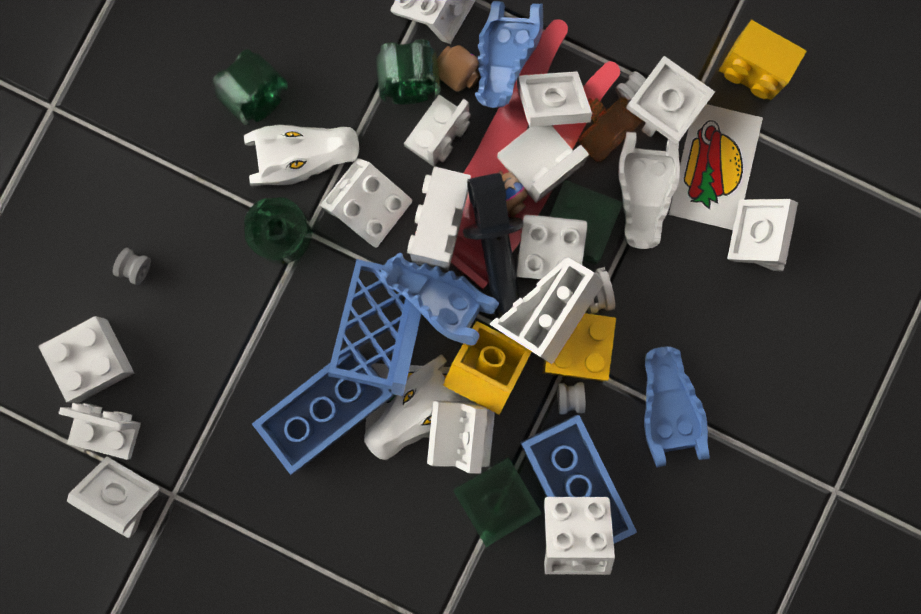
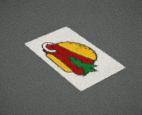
(716, 166)

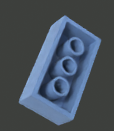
(319, 414)
(571, 467)

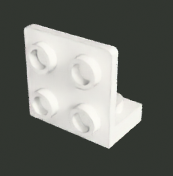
(441, 16)
(438, 129)
(541, 160)
(367, 202)
(548, 243)
(102, 432)
(578, 535)

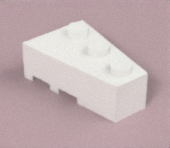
(439, 218)
(551, 310)

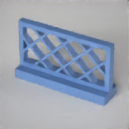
(405, 338)

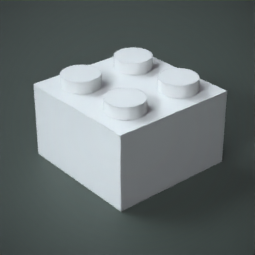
(86, 359)

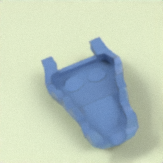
(504, 50)
(442, 298)
(673, 412)

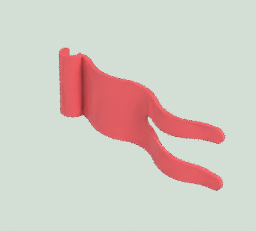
(506, 127)

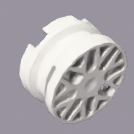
(605, 296)

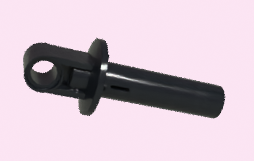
(493, 228)

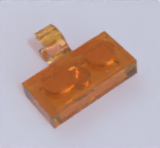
(608, 128)

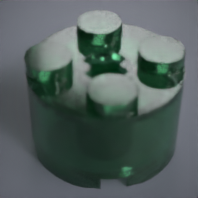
(407, 72)
(249, 87)
(286, 215)

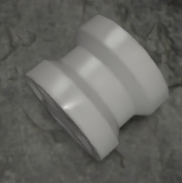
(631, 87)
(131, 266)
(571, 398)

